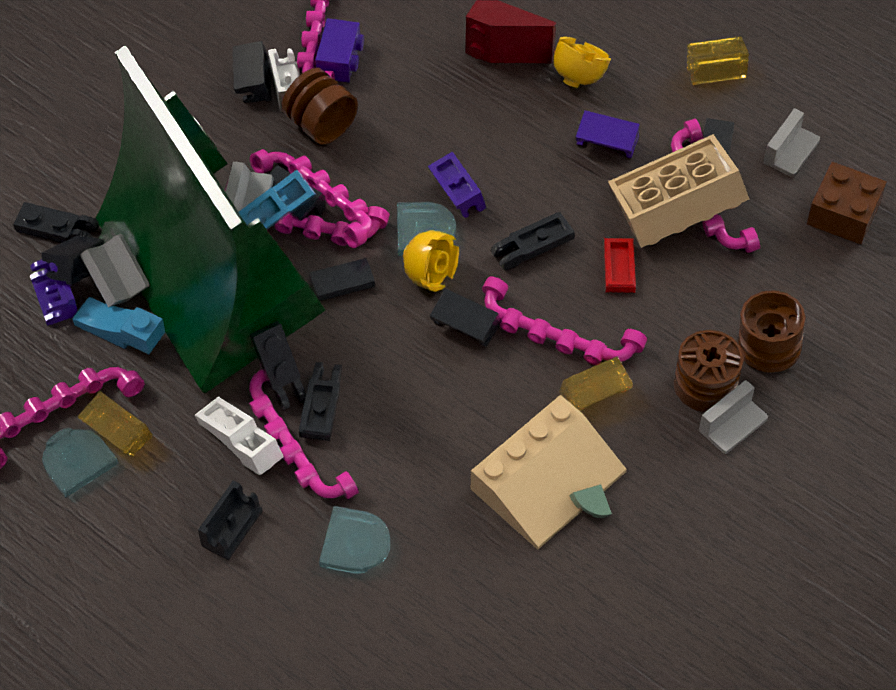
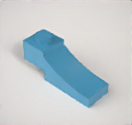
(279, 200)
(120, 325)

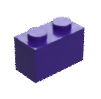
(339, 48)

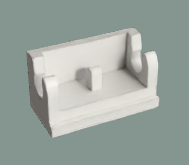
(283, 73)

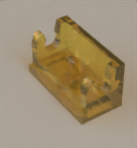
(717, 60)
(596, 384)
(115, 424)

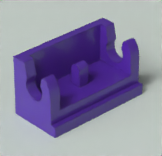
(608, 132)
(457, 184)
(53, 295)

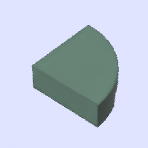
(592, 501)

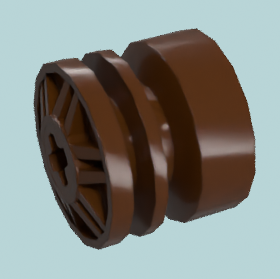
(319, 105)
(771, 331)
(707, 369)

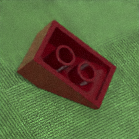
(508, 34)

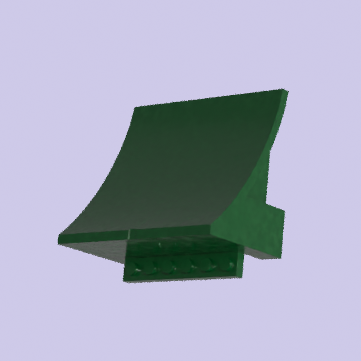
(203, 263)

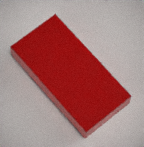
(619, 265)

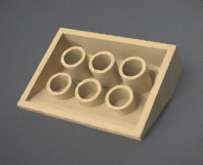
(679, 190)
(540, 467)

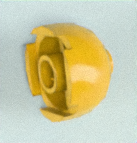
(579, 62)
(430, 259)

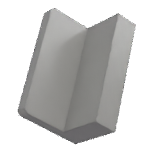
(790, 145)
(246, 185)
(115, 270)
(732, 418)

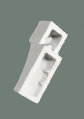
(241, 435)

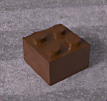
(846, 202)

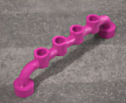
(312, 38)
(314, 225)
(715, 226)
(354, 233)
(567, 340)
(36, 411)
(291, 449)

